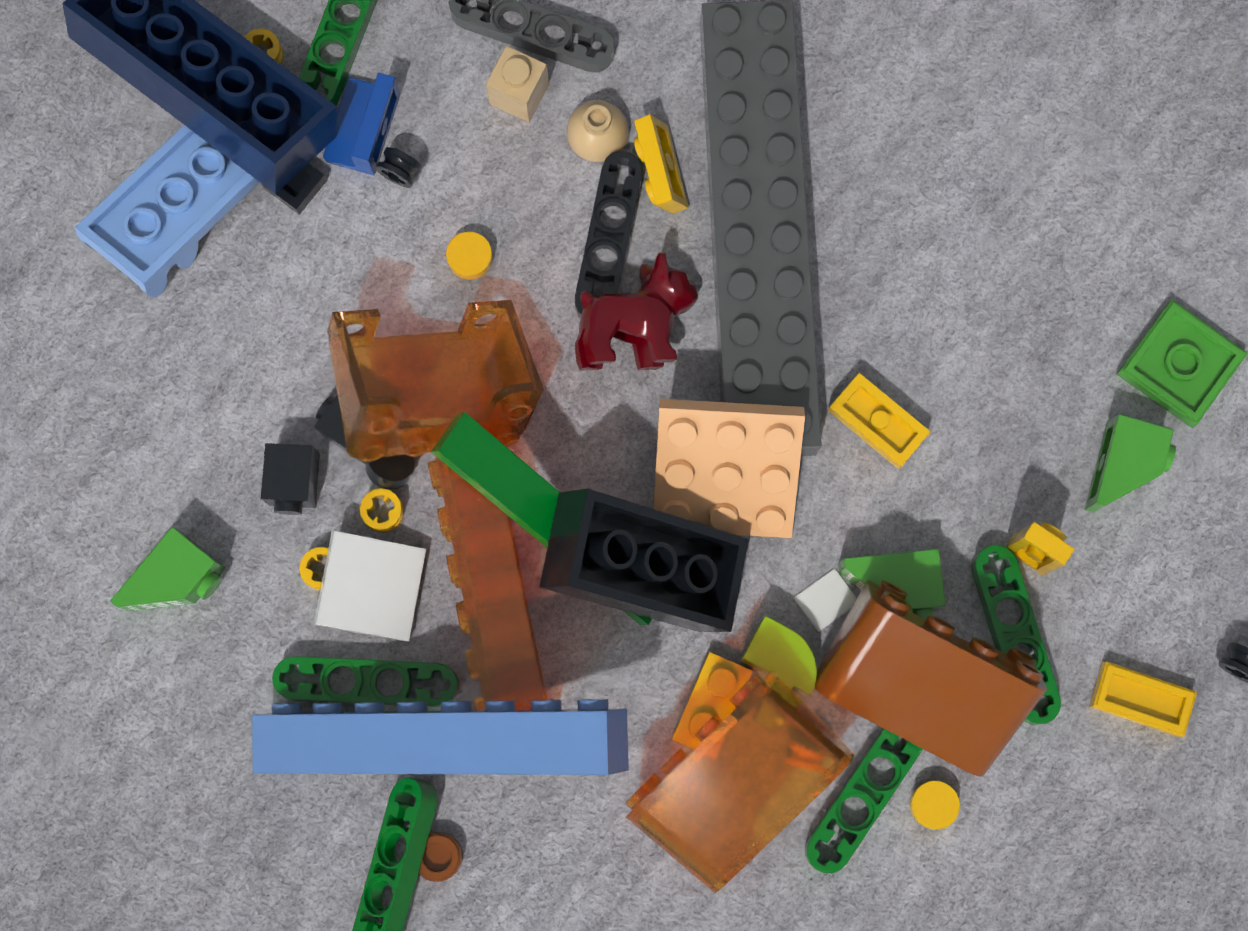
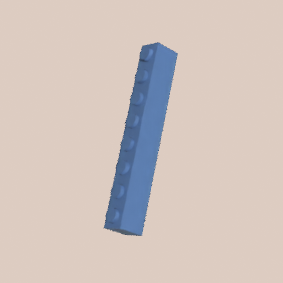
(443, 741)

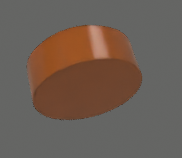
(441, 857)

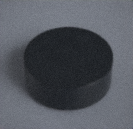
(390, 471)

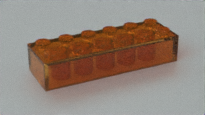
(492, 590)

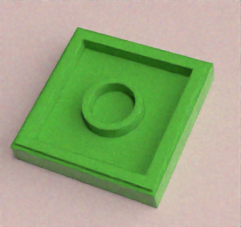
(1182, 363)

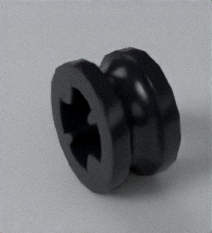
(398, 167)
(1237, 661)

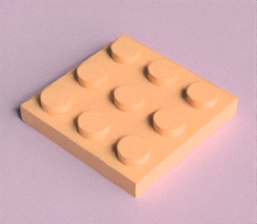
(729, 465)

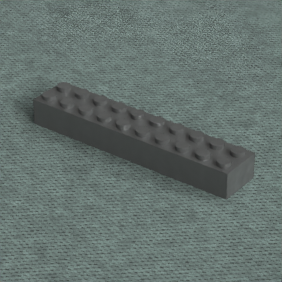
(759, 209)

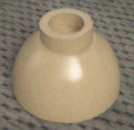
(597, 130)

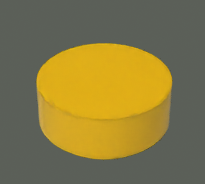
(469, 255)
(934, 805)

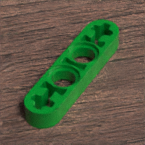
(335, 32)
(1024, 631)
(366, 677)
(872, 795)
(384, 865)

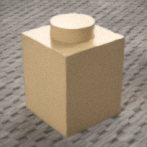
(517, 84)

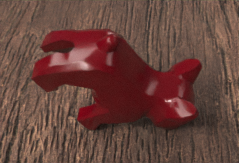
(635, 318)

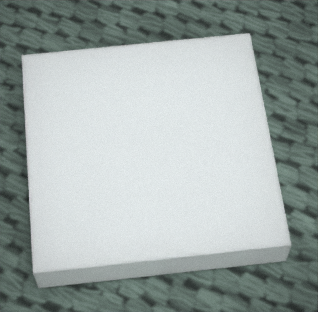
(370, 586)

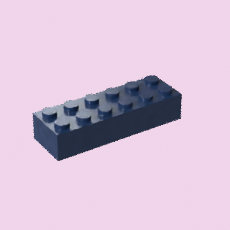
(209, 81)

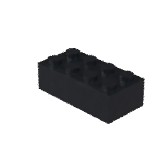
(643, 561)

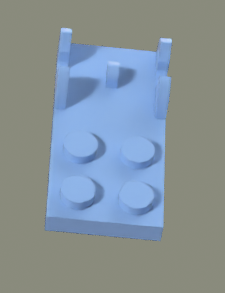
(165, 210)

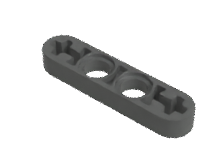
(528, 34)

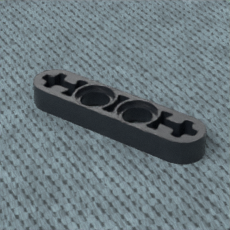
(609, 238)

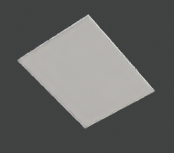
(826, 600)

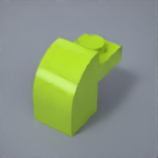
(785, 653)

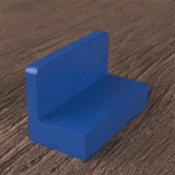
(363, 123)

